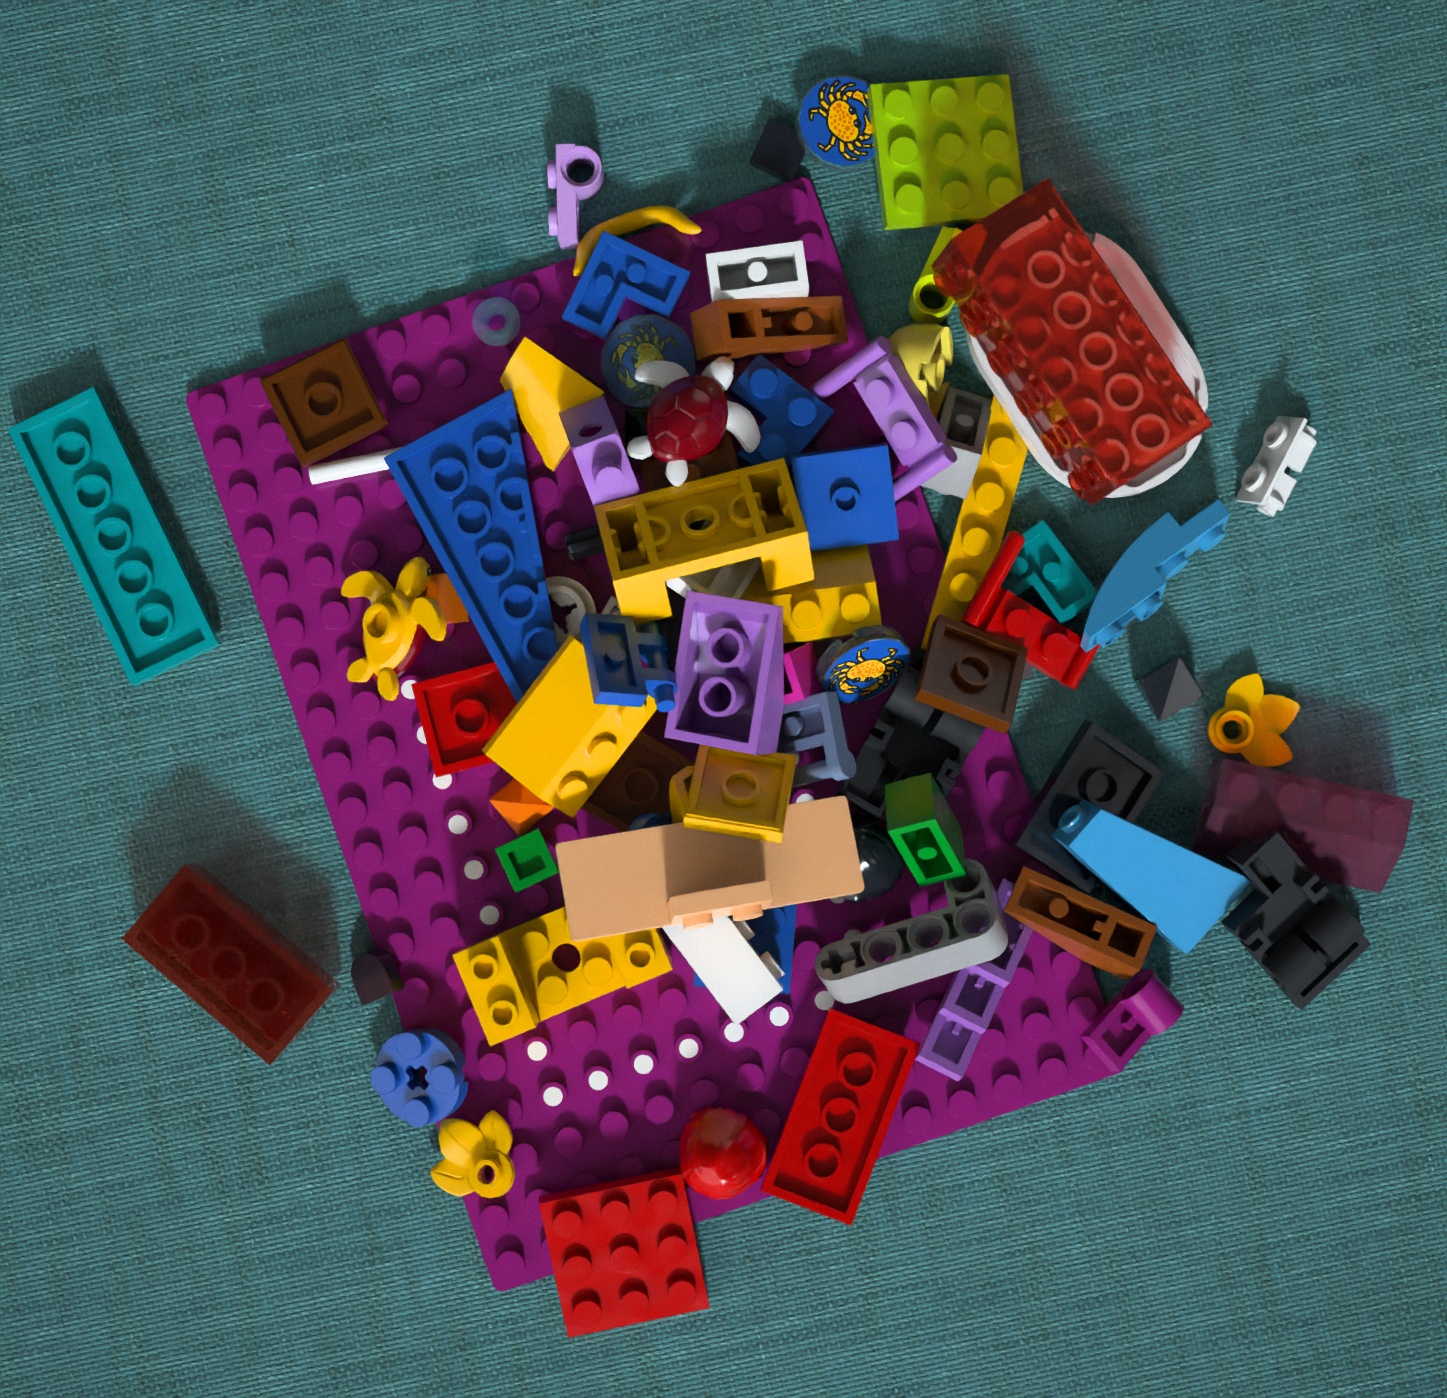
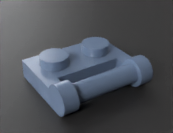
(816, 724)

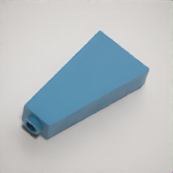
(1150, 873)

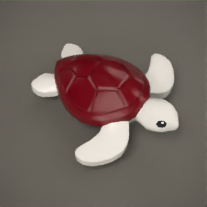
(690, 415)

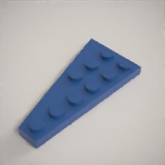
(480, 520)

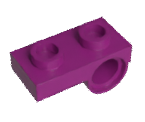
(1131, 1018)

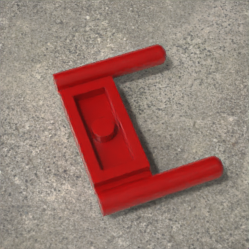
(1000, 612)

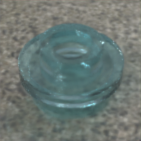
(492, 307)

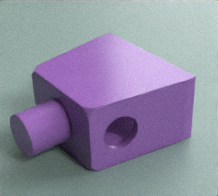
(600, 456)

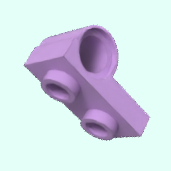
(565, 217)

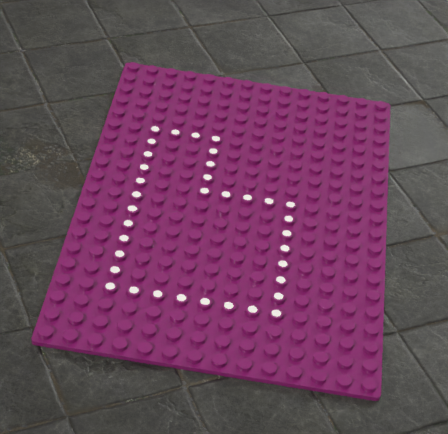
(618, 1076)

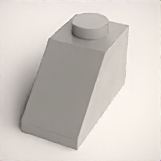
(965, 425)

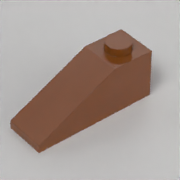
(767, 326)
(1081, 923)

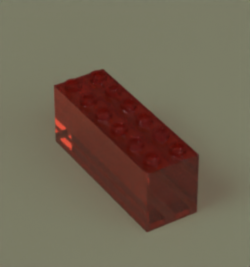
(1068, 342)

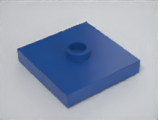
(846, 496)

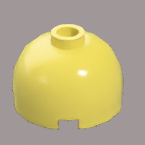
(924, 354)

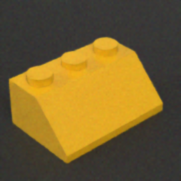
(832, 604)
(559, 738)

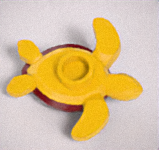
(394, 624)

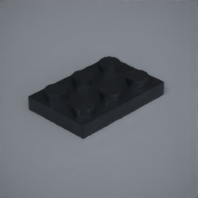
(1091, 769)

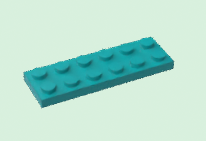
(114, 536)

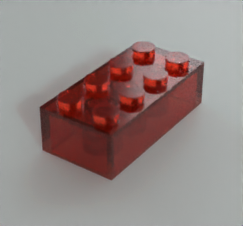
(231, 962)

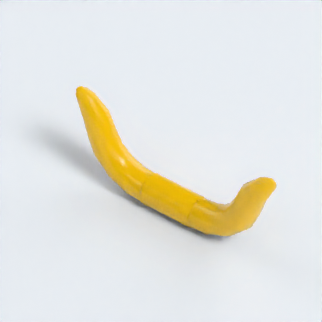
(629, 222)

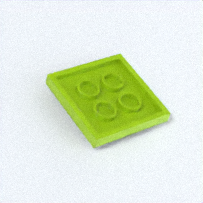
(944, 150)

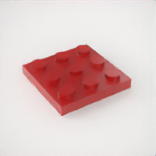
(624, 1252)

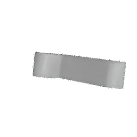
(855, 966)

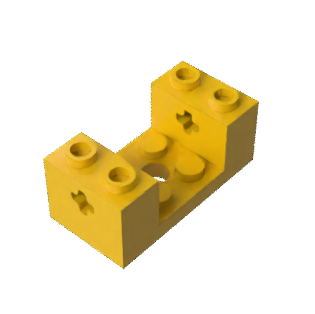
(751, 517)
(519, 985)

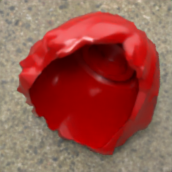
(721, 1153)

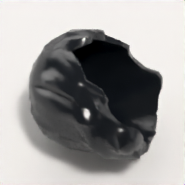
(878, 858)

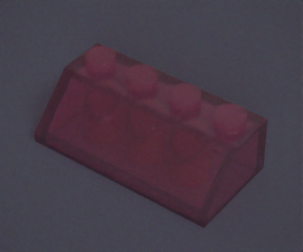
(1333, 828)

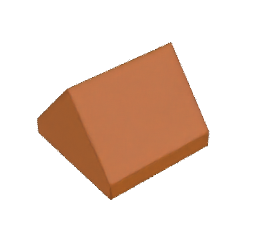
(444, 593)

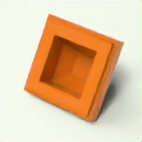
(519, 806)

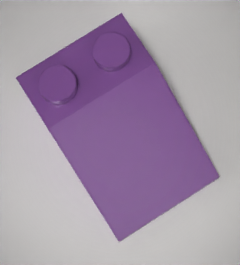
(729, 674)

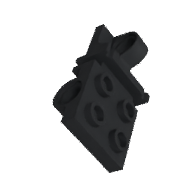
(912, 743)
(1291, 920)

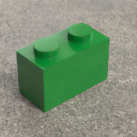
(925, 829)

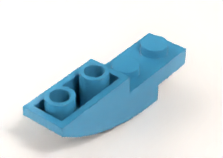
(1136, 578)

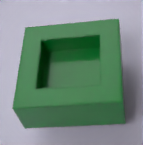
(527, 860)

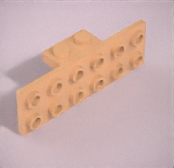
(698, 875)

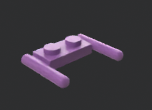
(897, 410)

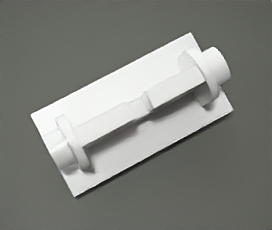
(1285, 444)

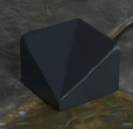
(1169, 688)

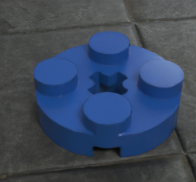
(398, 1086)

